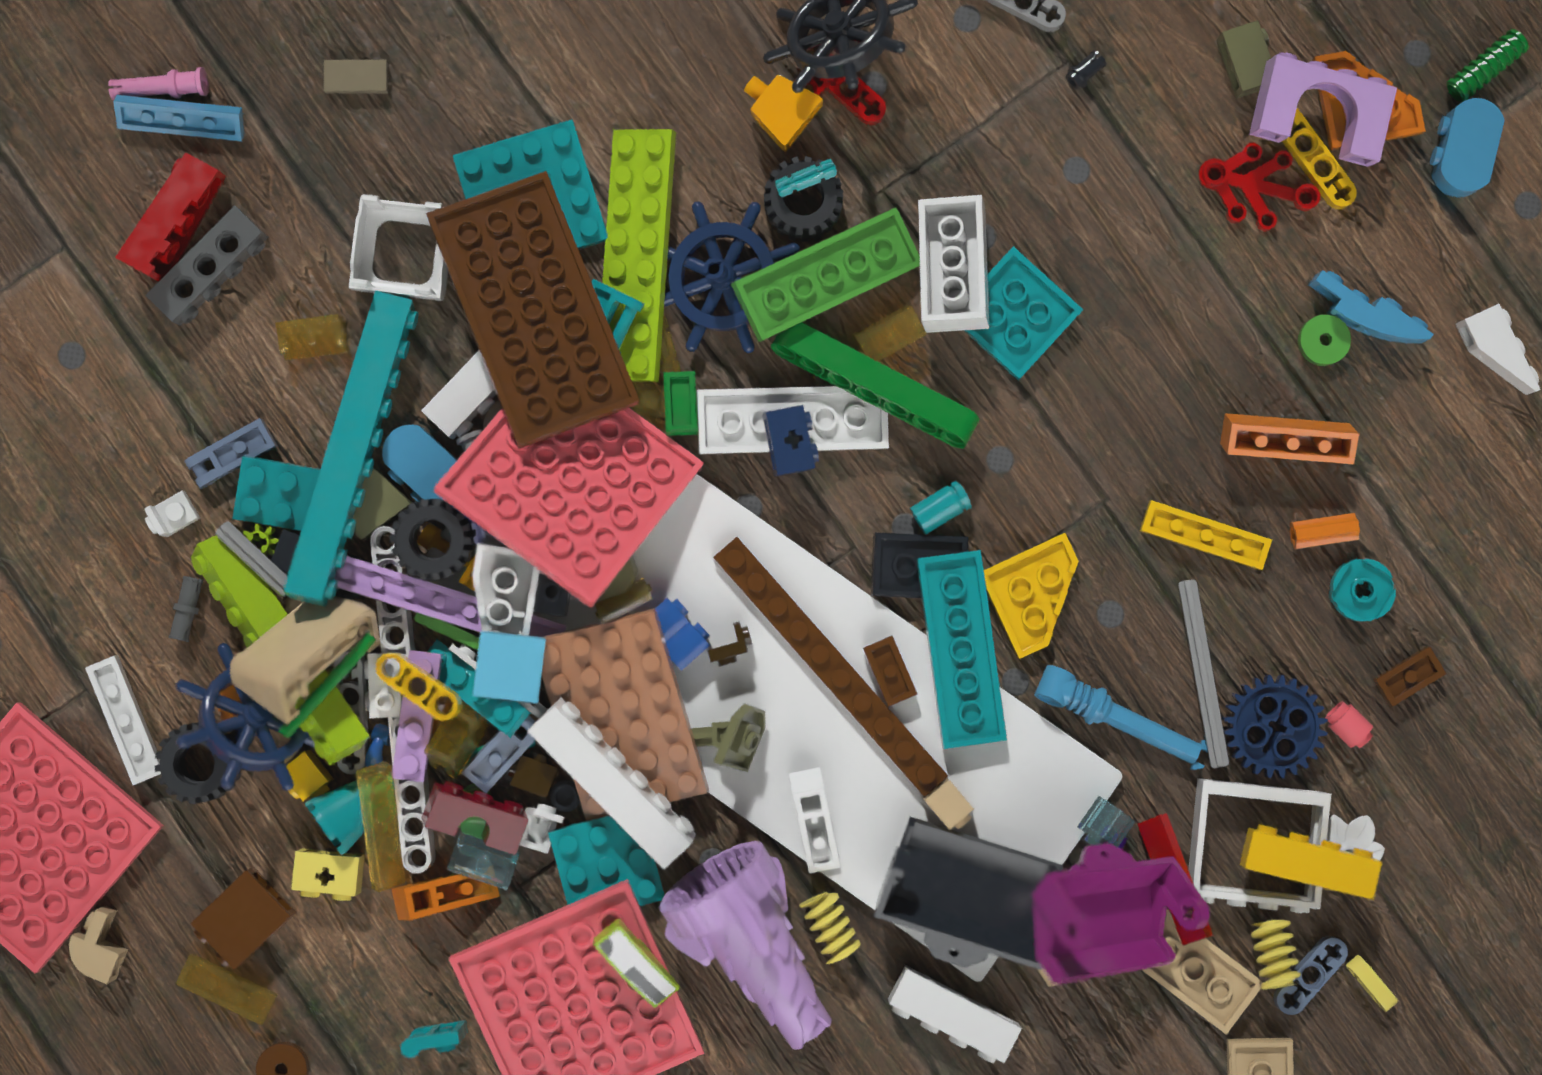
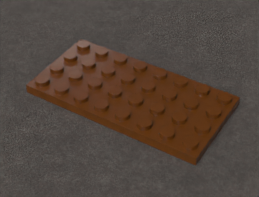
(532, 309)

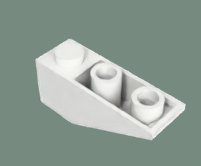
(1495, 345)

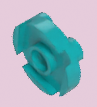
(1380, 586)

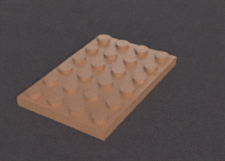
(629, 692)

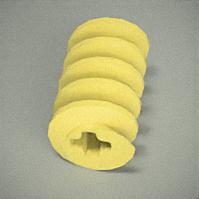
(831, 926)
(1275, 954)

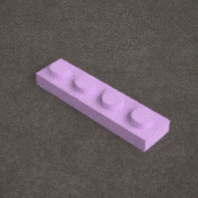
(415, 724)

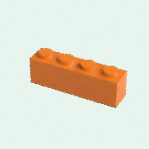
(1289, 438)

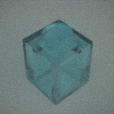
(1105, 823)

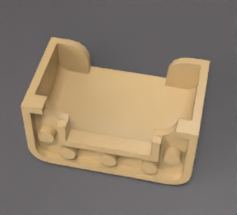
(297, 650)

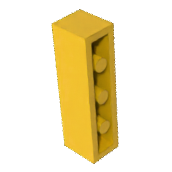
(1311, 863)

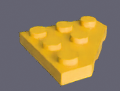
(1031, 592)

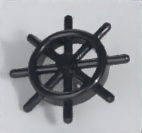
(840, 33)

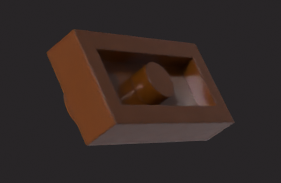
(890, 671)
(1409, 676)

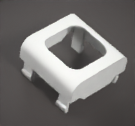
(370, 216)

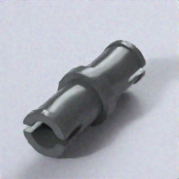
(185, 608)

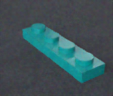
(460, 677)

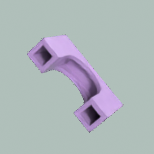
(1365, 103)

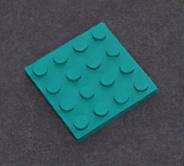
(531, 153)

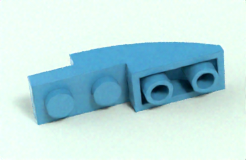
(1380, 319)

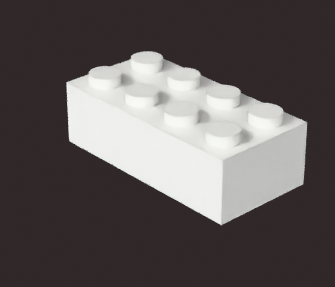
(953, 264)

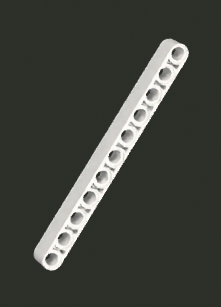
(405, 808)

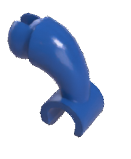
(380, 737)

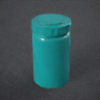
(941, 507)

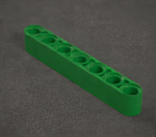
(876, 384)

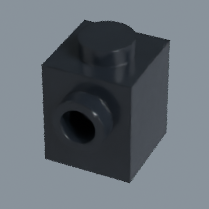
(551, 597)

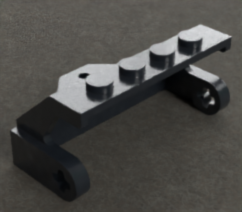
(963, 894)

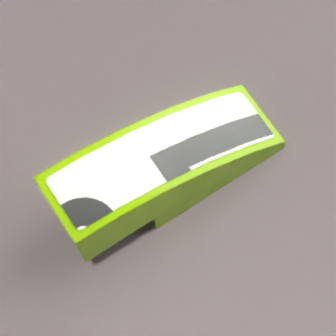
(635, 963)

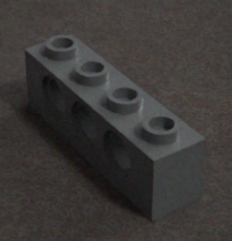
(212, 247)

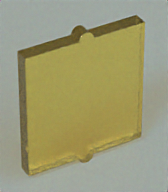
(621, 604)

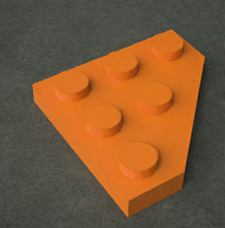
(1406, 113)

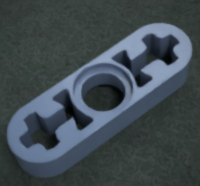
(1324, 975)

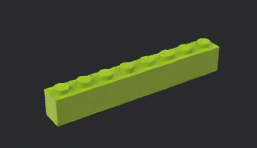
(254, 611)

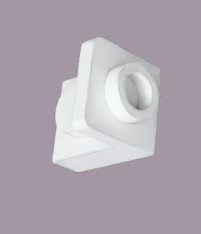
(171, 515)

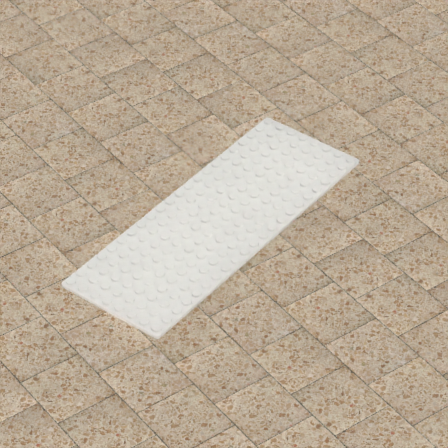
(1022, 789)

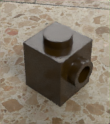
(534, 773)

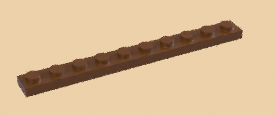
(830, 666)

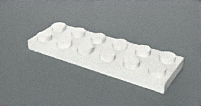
(734, 421)

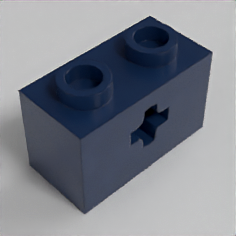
(777, 428)

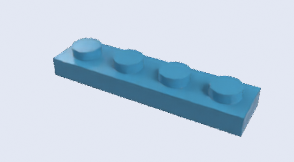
(179, 118)

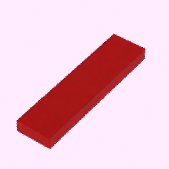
(1162, 843)

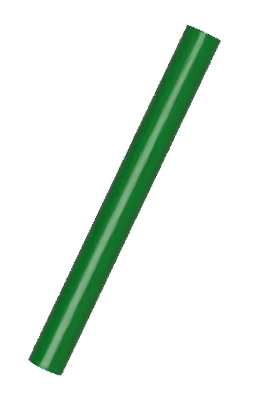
(329, 684)

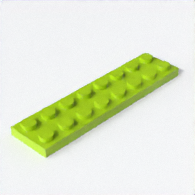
(640, 239)

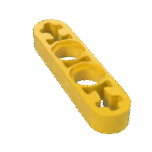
(1320, 152)

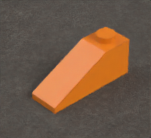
(440, 895)

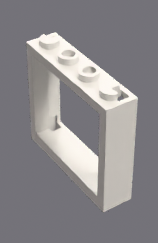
(1239, 896)

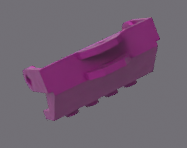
(1111, 914)

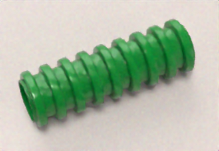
(1487, 65)

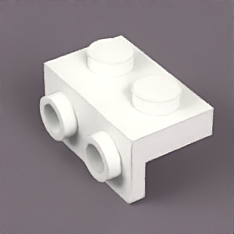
(381, 699)

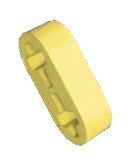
(1371, 983)

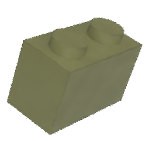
(1244, 57)

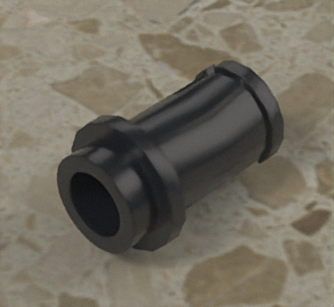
(1086, 69)

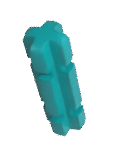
(806, 177)

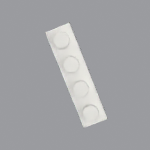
(124, 718)

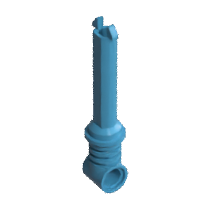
(1095, 705)

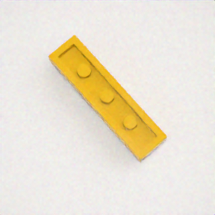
(1205, 535)

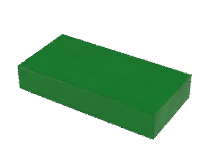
(680, 403)

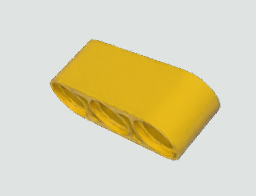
(403, 684)

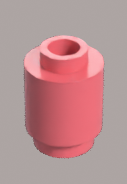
(1349, 725)

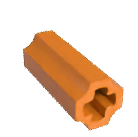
(1324, 531)

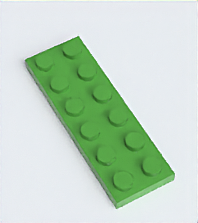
(826, 274)

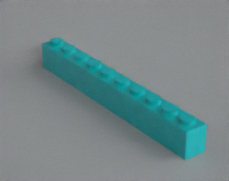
(350, 450)

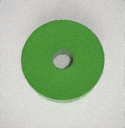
(1338, 336)

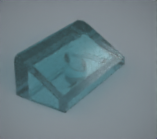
(482, 862)

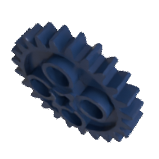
(1300, 737)

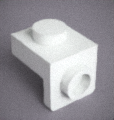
(540, 822)

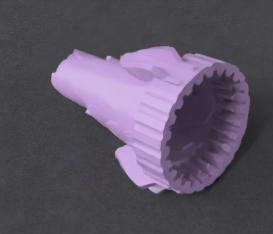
(736, 914)

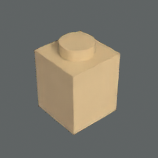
(949, 804)

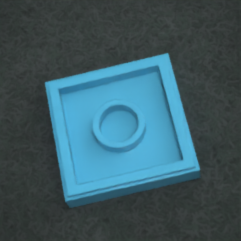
(509, 666)

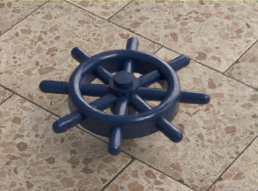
(718, 273)
(250, 721)

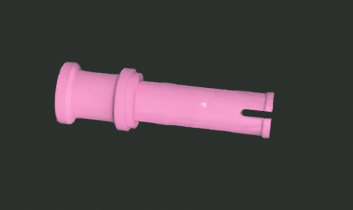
(173, 83)

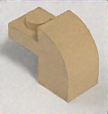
(91, 951)

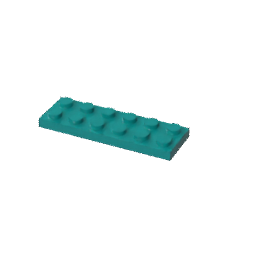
(961, 649)

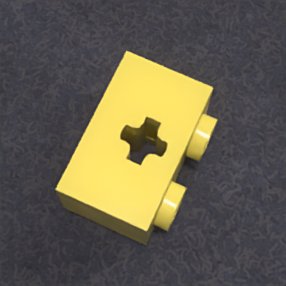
(309, 868)

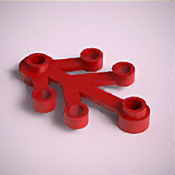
(1252, 185)

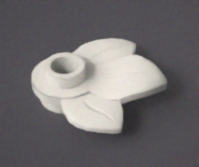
(1356, 834)

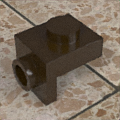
(727, 653)

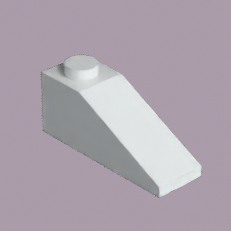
(814, 820)

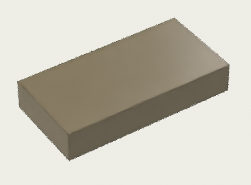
(355, 76)

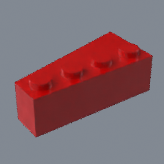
(172, 218)

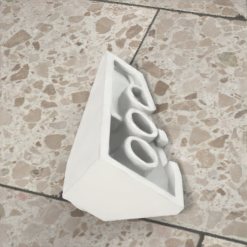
(504, 589)

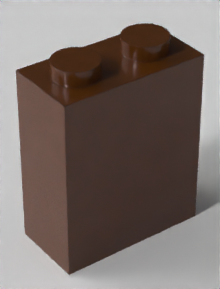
(242, 918)

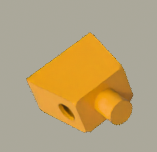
(781, 110)

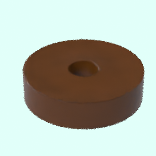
(285, 1053)

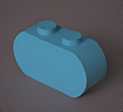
(1467, 147)
(416, 460)

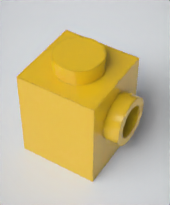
(308, 776)

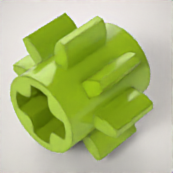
(256, 535)

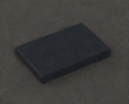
(896, 563)

